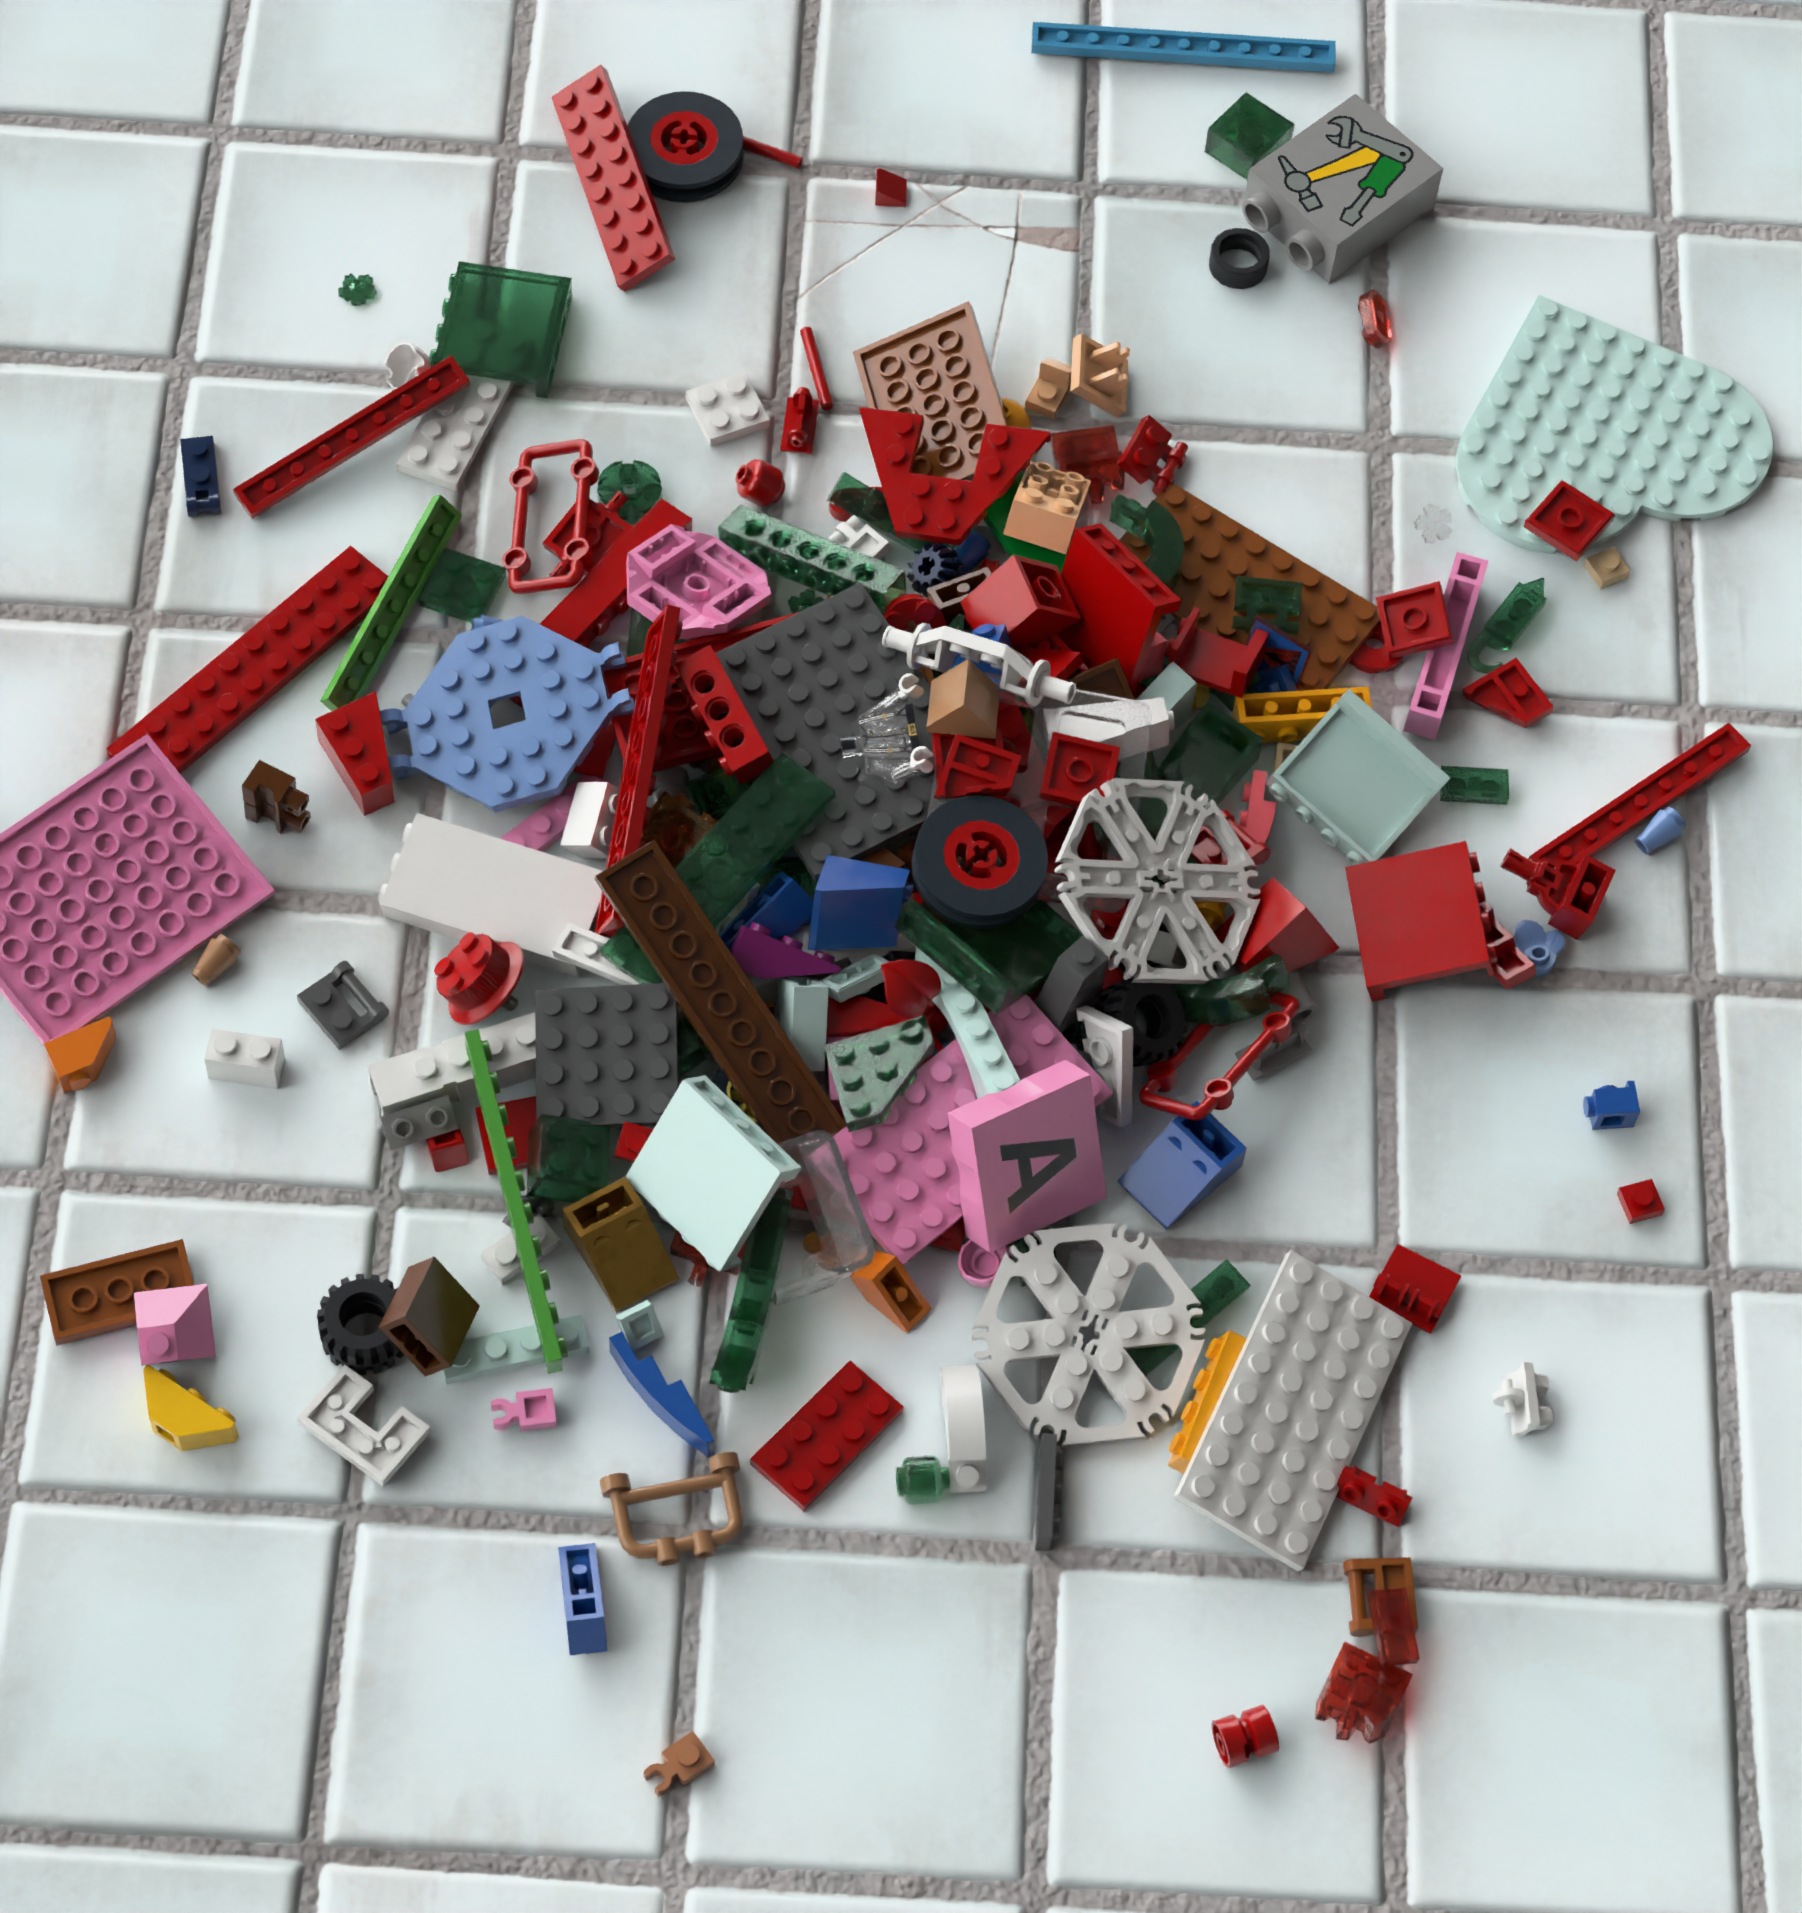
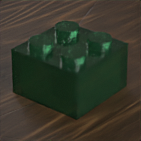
(1247, 134)
(566, 1158)

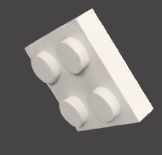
(727, 409)

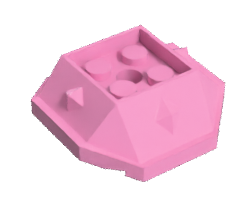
(698, 575)

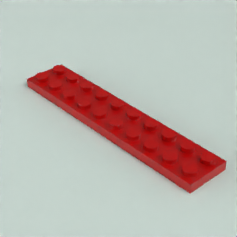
(260, 661)
(642, 751)

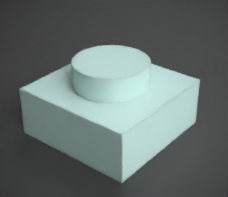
(639, 1325)

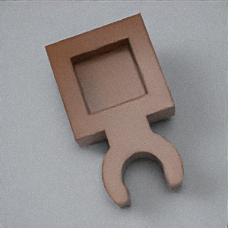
(683, 1761)

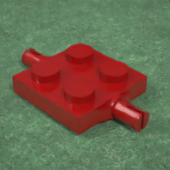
(603, 532)

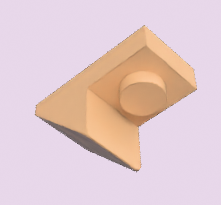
(1050, 388)

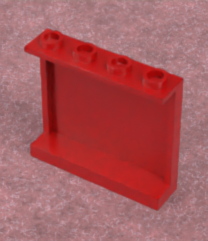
(1116, 603)
(1420, 917)

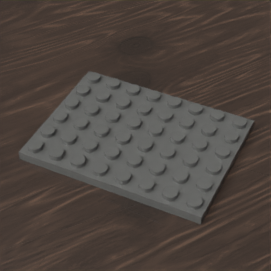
(805, 691)

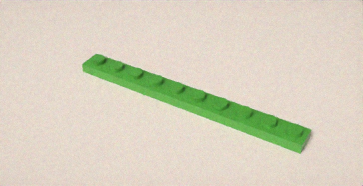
(519, 1213)

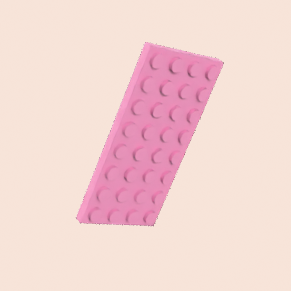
(907, 1163)

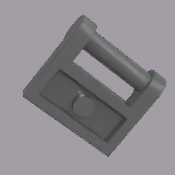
(334, 1013)

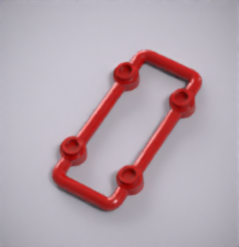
(576, 550)
(1218, 1091)

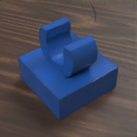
(1275, 680)

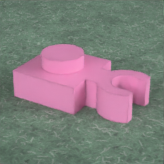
(532, 1410)

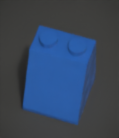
(857, 905)

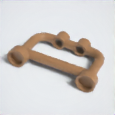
(667, 1549)

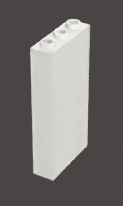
(482, 884)

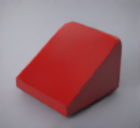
(890, 189)
(447, 1150)

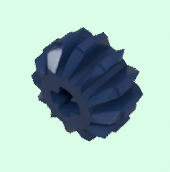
(933, 567)

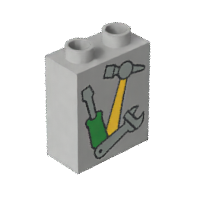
(1341, 189)

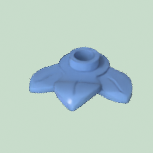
(1539, 946)

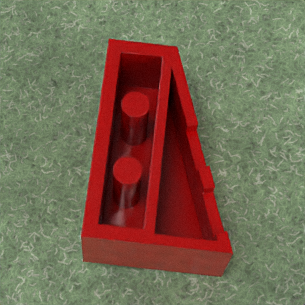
(358, 751)

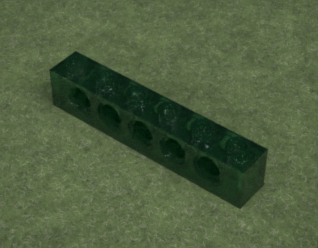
(809, 557)

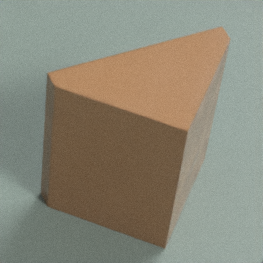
(963, 703)

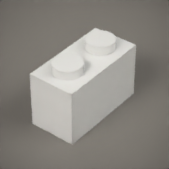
(591, 820)
(244, 1058)

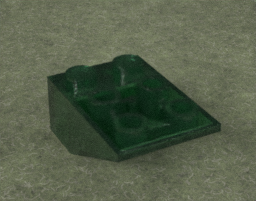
(1211, 754)

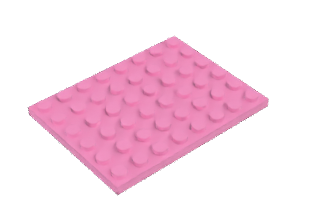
(113, 890)

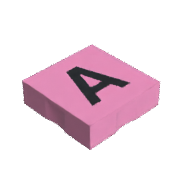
(1027, 1155)

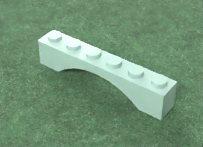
(977, 1038)

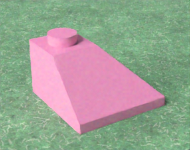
(174, 1324)

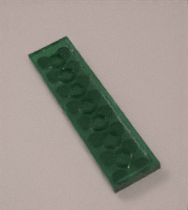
(737, 852)

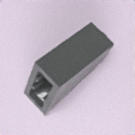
(1073, 983)

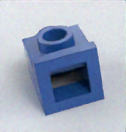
(1612, 1107)

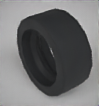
(1239, 239)

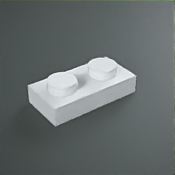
(503, 1255)

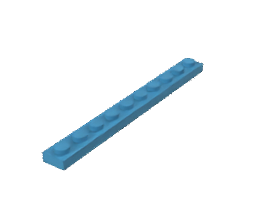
(1183, 47)

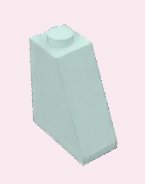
(1177, 691)
(804, 1017)

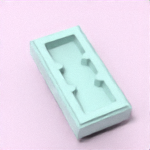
(855, 979)

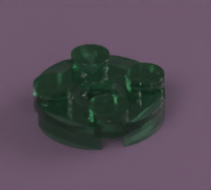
(627, 475)

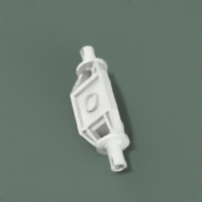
(948, 642)

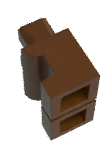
(275, 796)

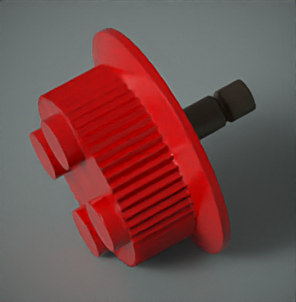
(479, 977)

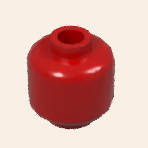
(760, 483)

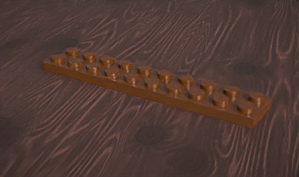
(717, 996)

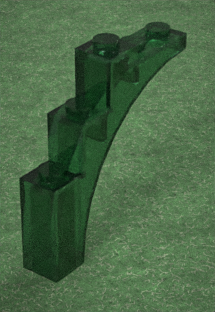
(753, 1297)

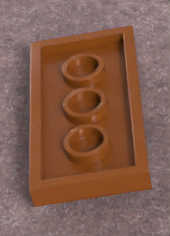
(101, 1293)

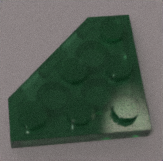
(877, 1068)

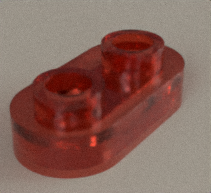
(1375, 319)

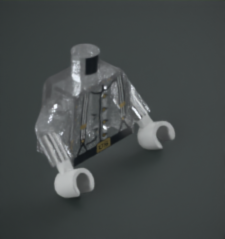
(890, 736)

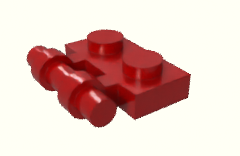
(1144, 451)

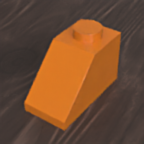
(81, 1054)
(891, 1291)

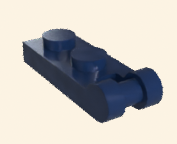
(200, 475)

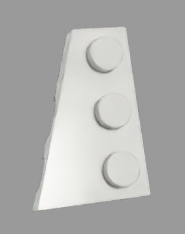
(1112, 1058)

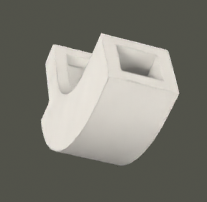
(964, 1427)

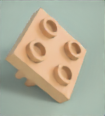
(1100, 374)

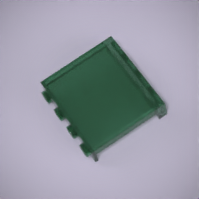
(504, 324)
(995, 962)

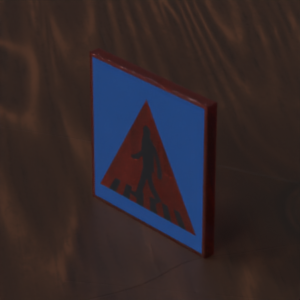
(1282, 650)

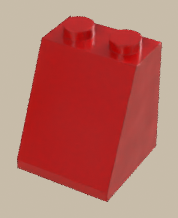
(1026, 598)
(1283, 928)

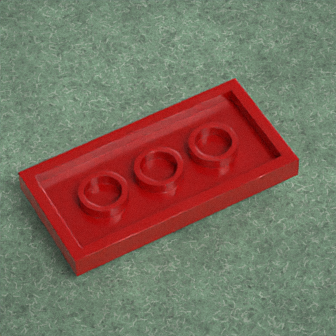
(826, 1435)

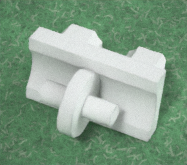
(1520, 1400)

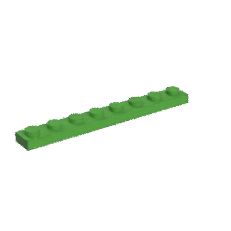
(393, 604)

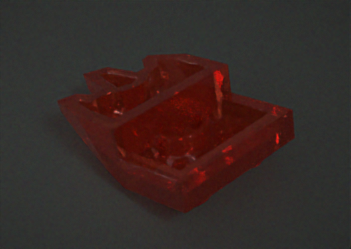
(1093, 455)
(1361, 1694)

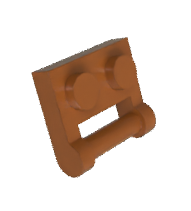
(1387, 1574)

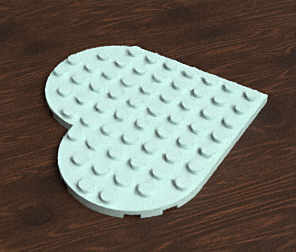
(1612, 421)

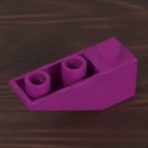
(771, 958)

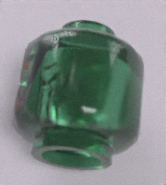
(921, 1480)

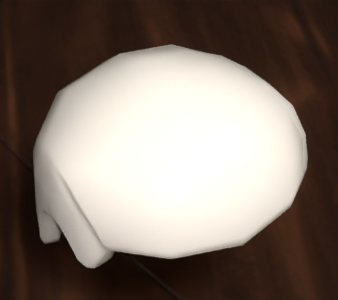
(405, 363)

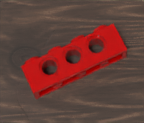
(706, 670)

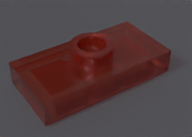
(1393, 1627)

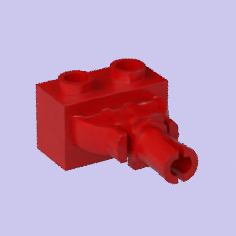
(1564, 888)

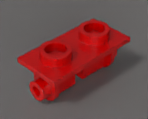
(800, 422)
(1381, 1501)

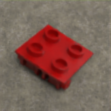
(1414, 1288)

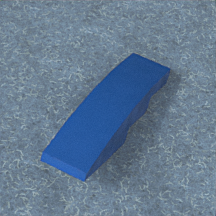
(668, 1402)

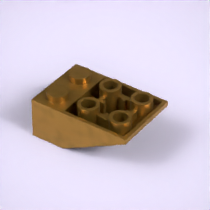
(619, 1244)

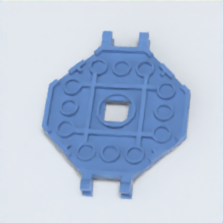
(520, 762)

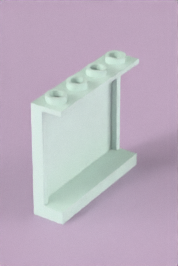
(1356, 780)
(709, 1171)

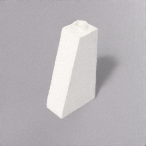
(1113, 733)

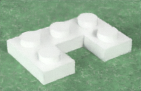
(374, 1453)

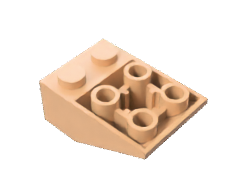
(1047, 507)

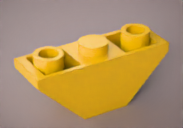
(184, 1415)

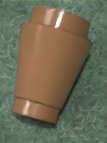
(215, 960)

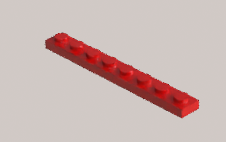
(351, 437)
(1647, 797)

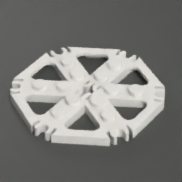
(1168, 860)
(1054, 1336)

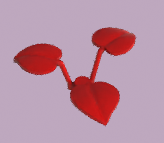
(909, 994)

